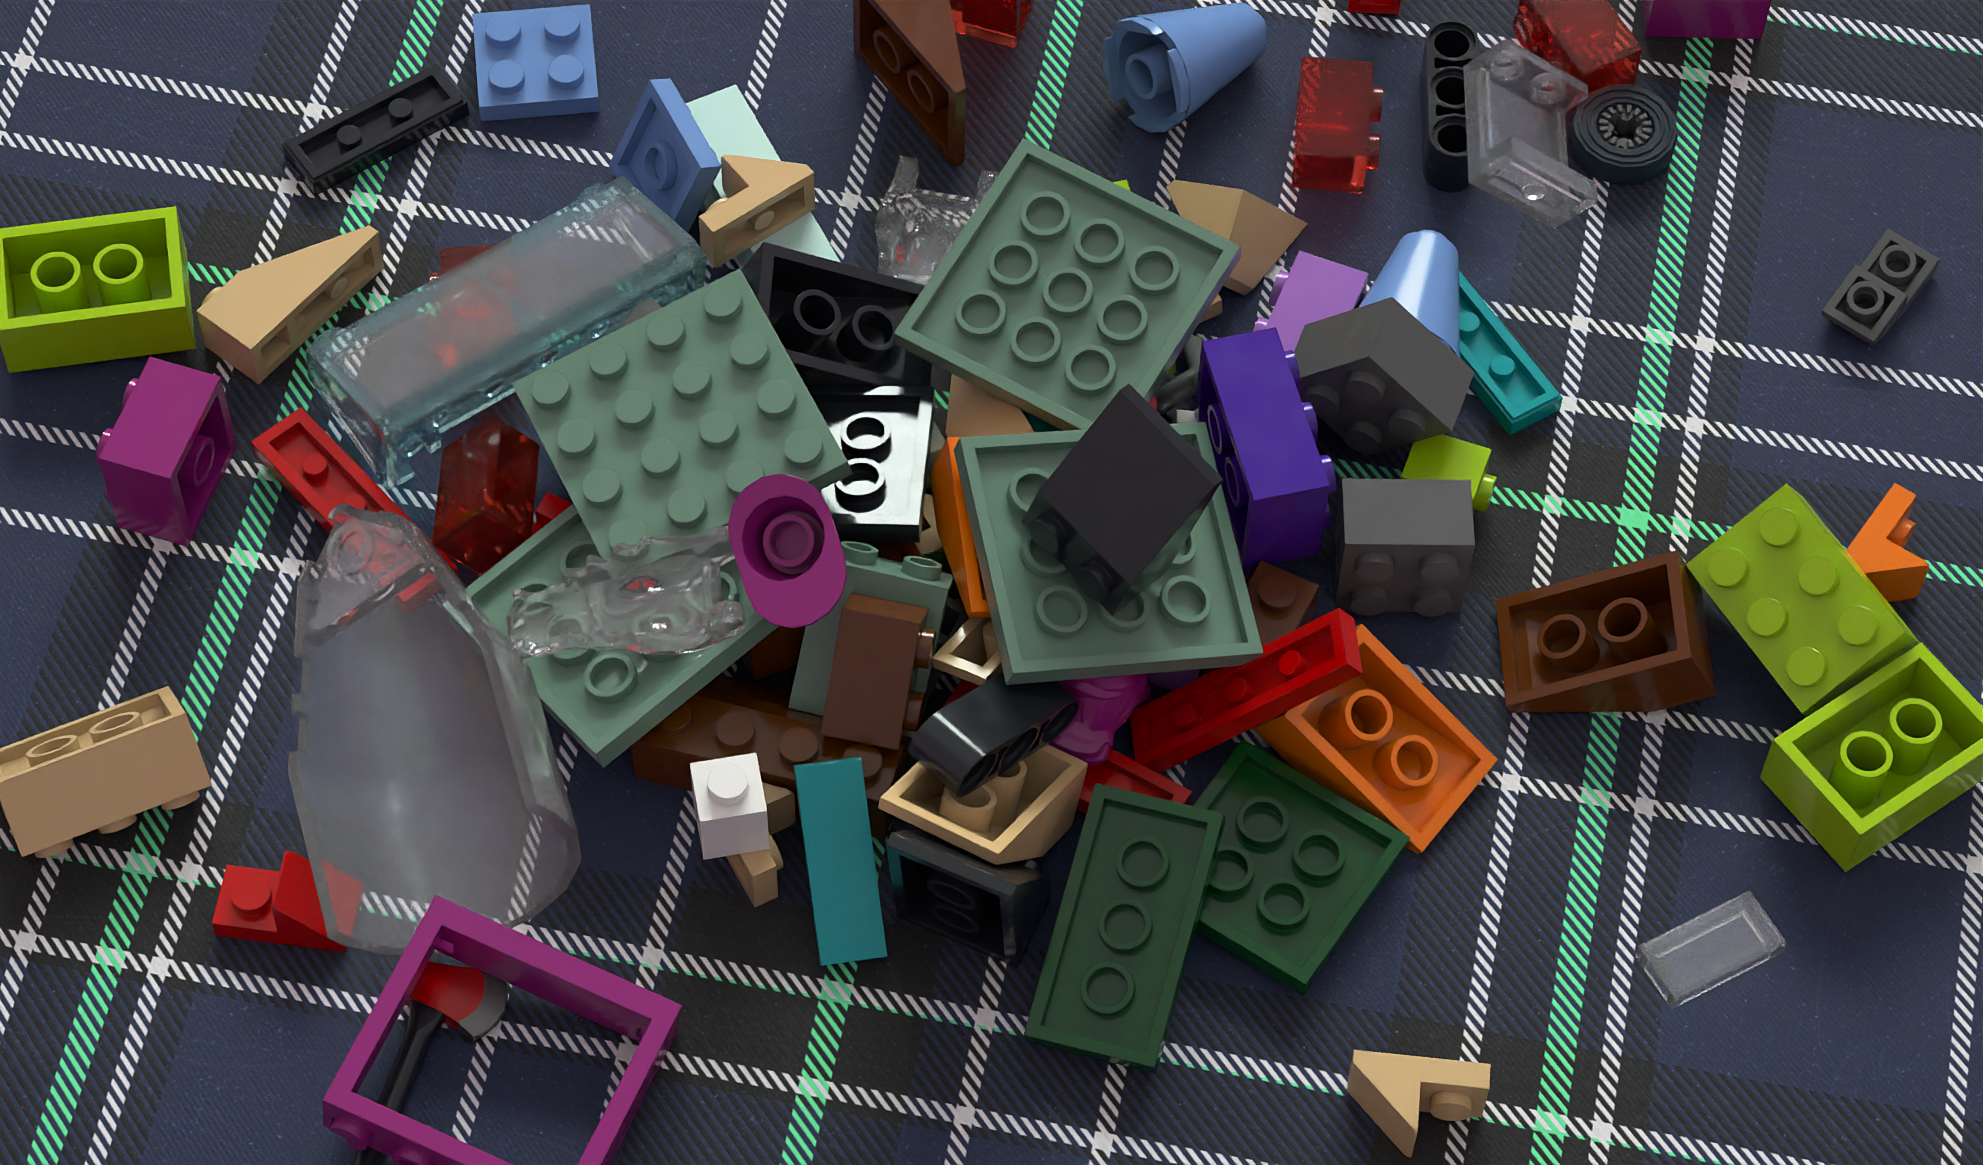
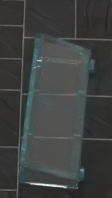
(497, 318)

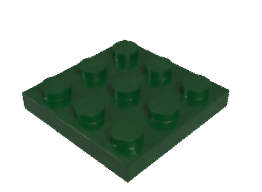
(1289, 866)

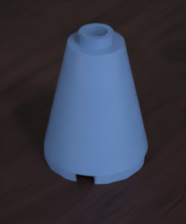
(1180, 59)
(1425, 282)

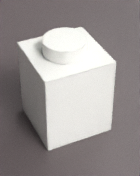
(729, 806)

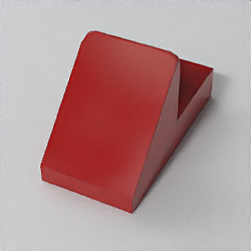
(273, 906)

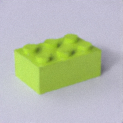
(94, 290)
(1801, 601)
(1879, 757)

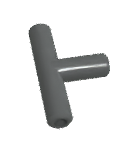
(1184, 385)

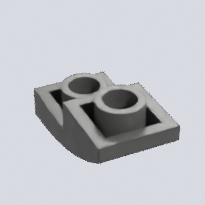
(1881, 288)

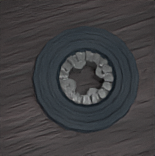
(1625, 111)

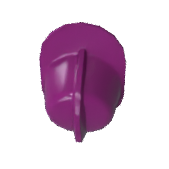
(787, 550)

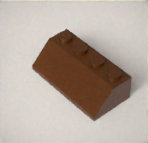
(747, 718)

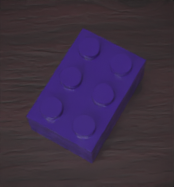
(1264, 447)

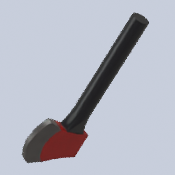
(447, 995)

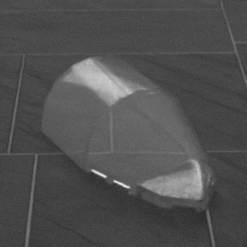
(417, 744)

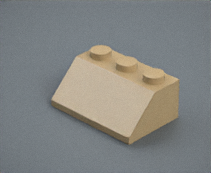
(100, 773)

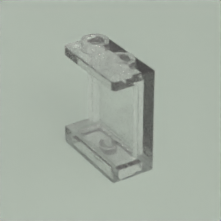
(1519, 133)

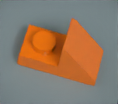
(1881, 550)

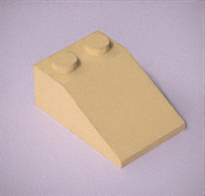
(1004, 819)

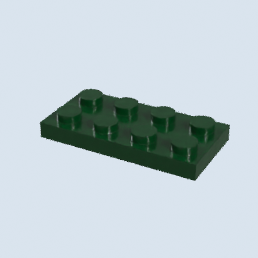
(1125, 928)

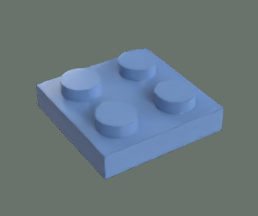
(535, 62)
(667, 154)

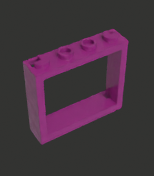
(532, 968)

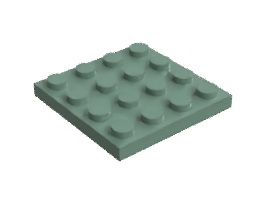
(1066, 291)
(678, 417)
(1042, 619)
(606, 694)

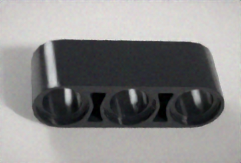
(1443, 118)
(991, 731)

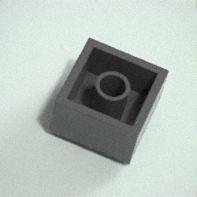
(1380, 377)
(1402, 545)

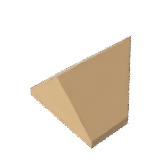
(1243, 219)

